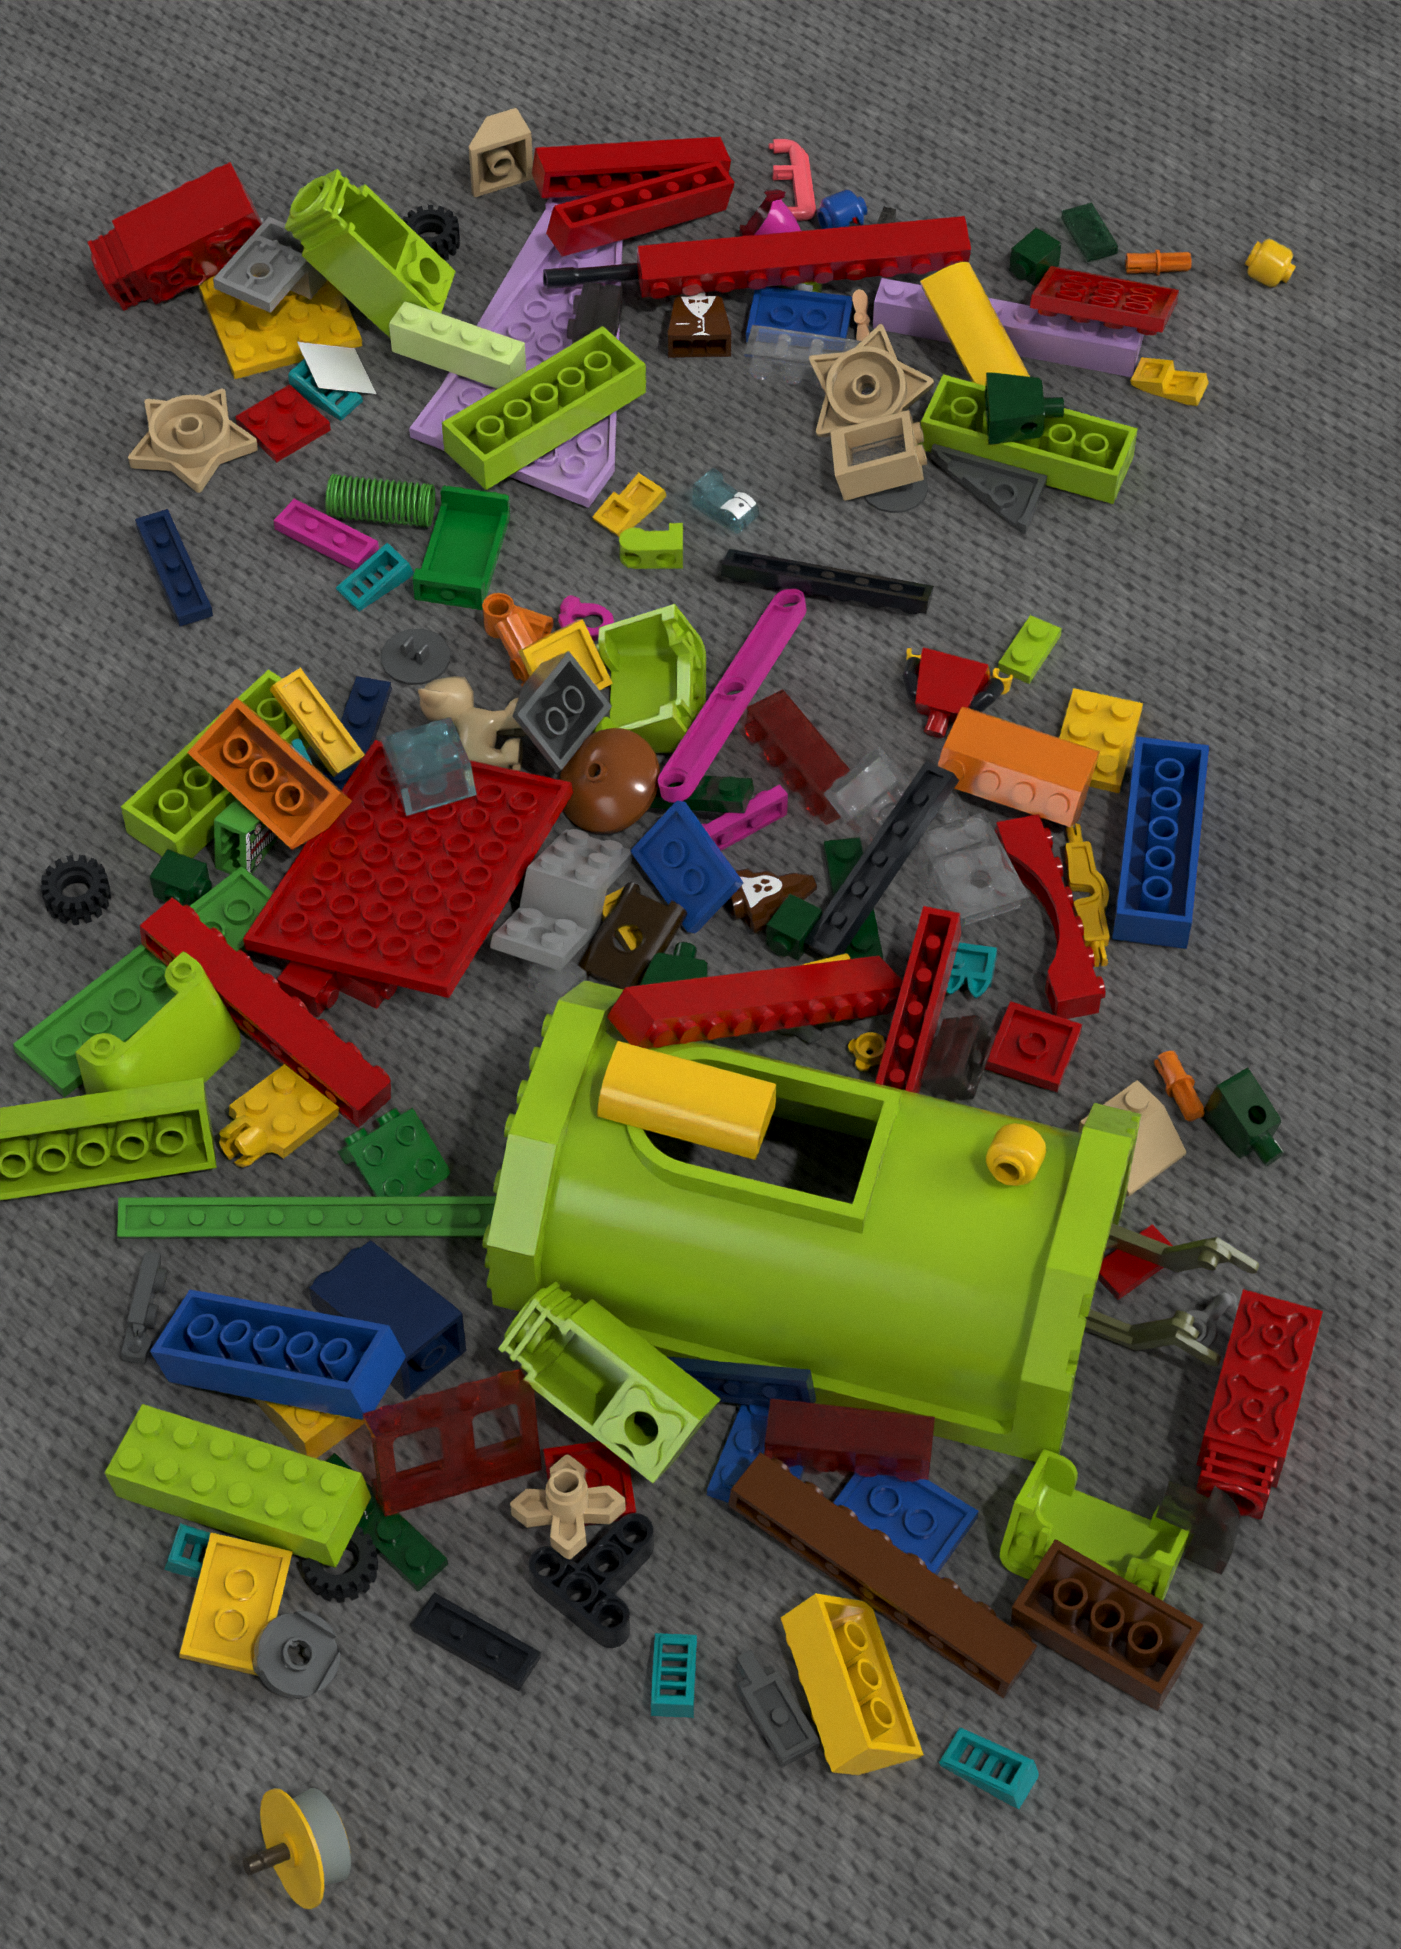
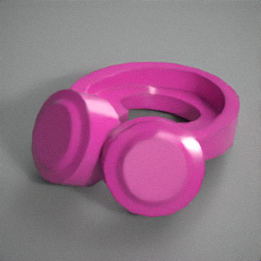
(573, 608)

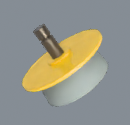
(302, 1844)

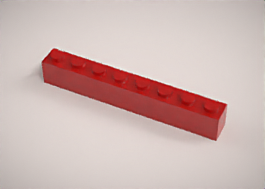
(270, 1015)

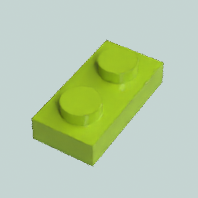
(1029, 649)

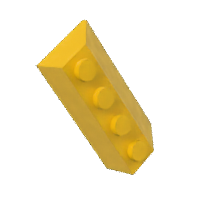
(850, 1685)

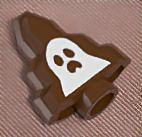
(764, 894)

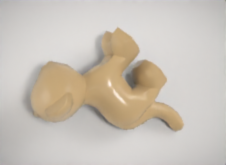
(475, 726)

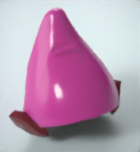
(771, 217)

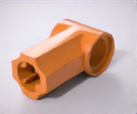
(500, 606)
(516, 634)

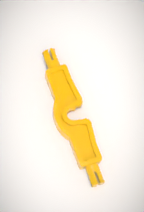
(1085, 878)

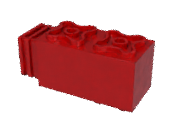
(175, 239)
(1257, 1400)

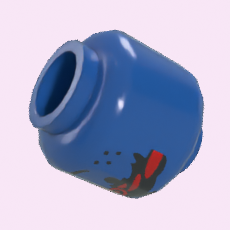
(841, 210)

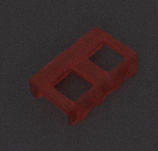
(461, 1464)

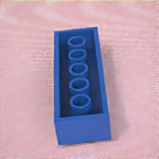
(1161, 843)
(278, 1354)

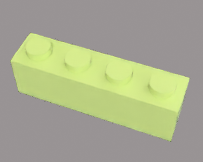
(456, 346)

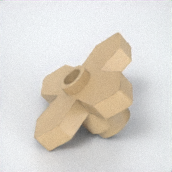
(567, 1506)

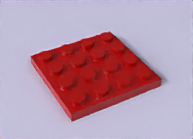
(1104, 299)

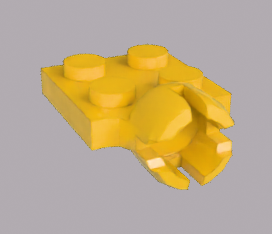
(275, 1117)

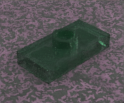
(1089, 232)

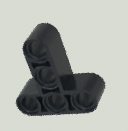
(598, 1585)

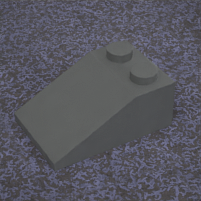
(559, 708)

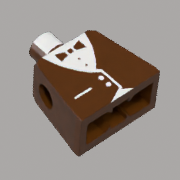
(699, 327)

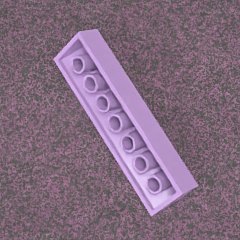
(1057, 339)

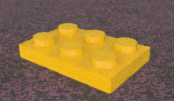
(1106, 726)
(234, 1601)

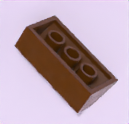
(1106, 1624)

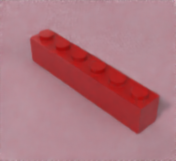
(608, 166)
(640, 208)
(920, 1000)

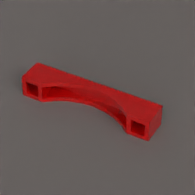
(1070, 980)

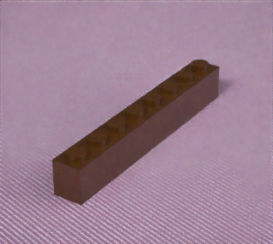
(882, 1574)

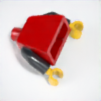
(947, 682)

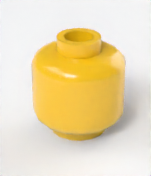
(1270, 263)
(1016, 1154)

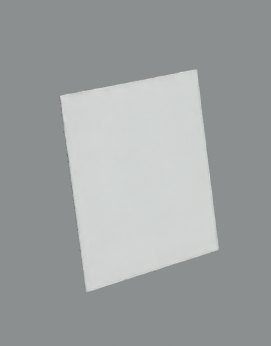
(336, 368)

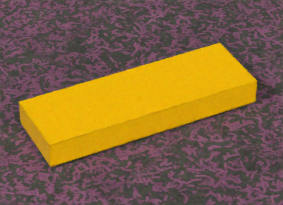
(317, 722)

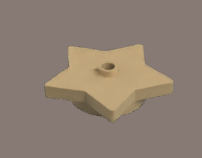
(866, 365)
(190, 438)

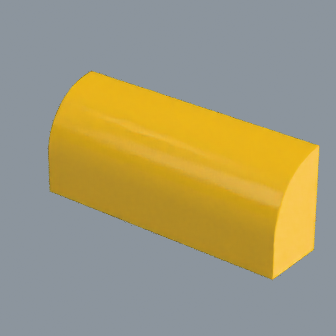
(971, 323)
(686, 1100)

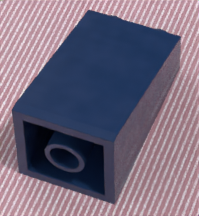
(383, 1291)

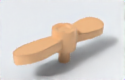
(861, 318)

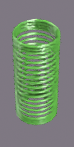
(421, 508)

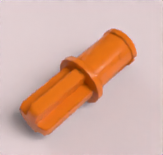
(1157, 262)
(1179, 1085)

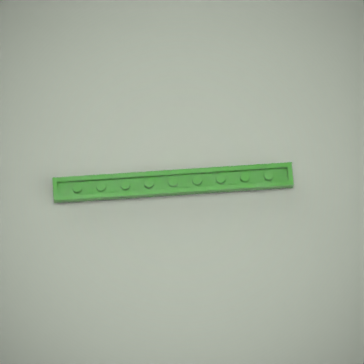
(304, 1217)

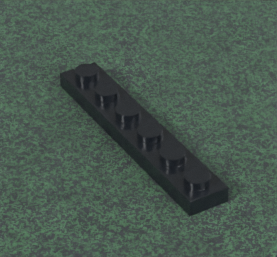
(828, 581)
(881, 860)

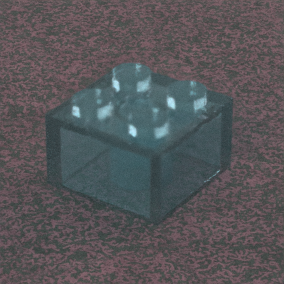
(428, 766)

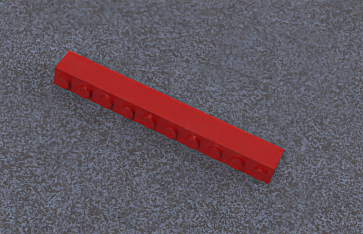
(802, 257)
(755, 1001)

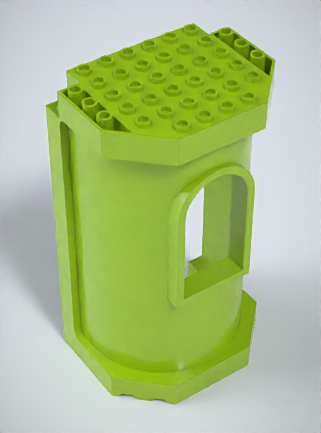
(909, 1301)

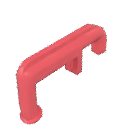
(799, 173)

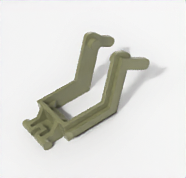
(1178, 1258)

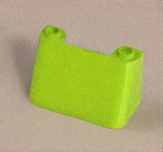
(655, 676)
(179, 1043)
(1115, 1538)

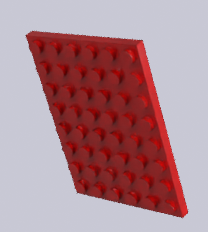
(412, 891)

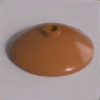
(621, 789)

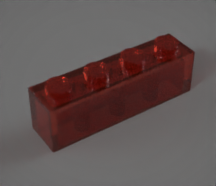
(797, 750)
(850, 1439)

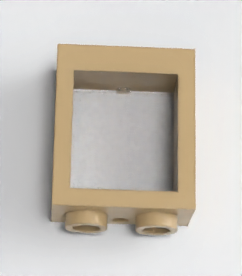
(878, 455)

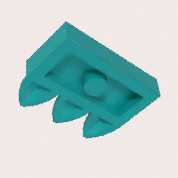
(974, 967)

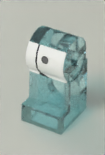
(723, 502)

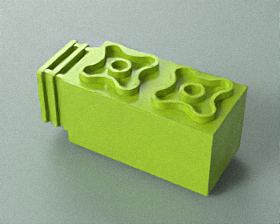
(366, 249)
(608, 1379)

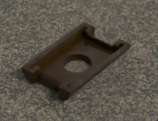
(658, 928)

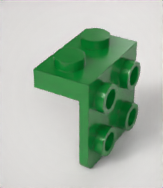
(396, 1156)

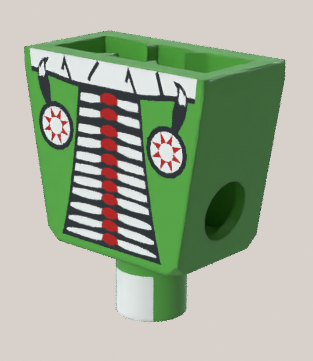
(240, 839)

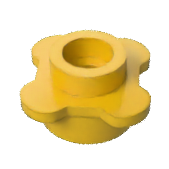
(865, 1042)

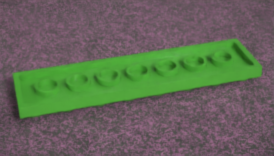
(133, 987)

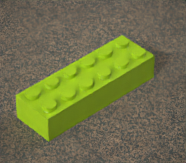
(544, 407)
(1074, 452)
(183, 799)
(105, 1138)
(238, 1485)

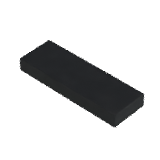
(476, 1641)

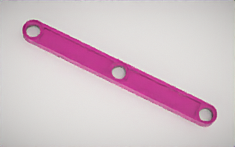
(723, 711)

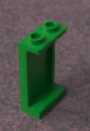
(463, 548)

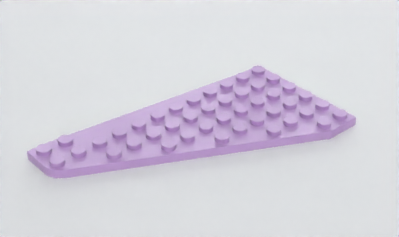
(540, 320)

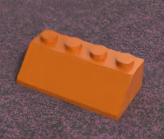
(1019, 766)
(268, 775)

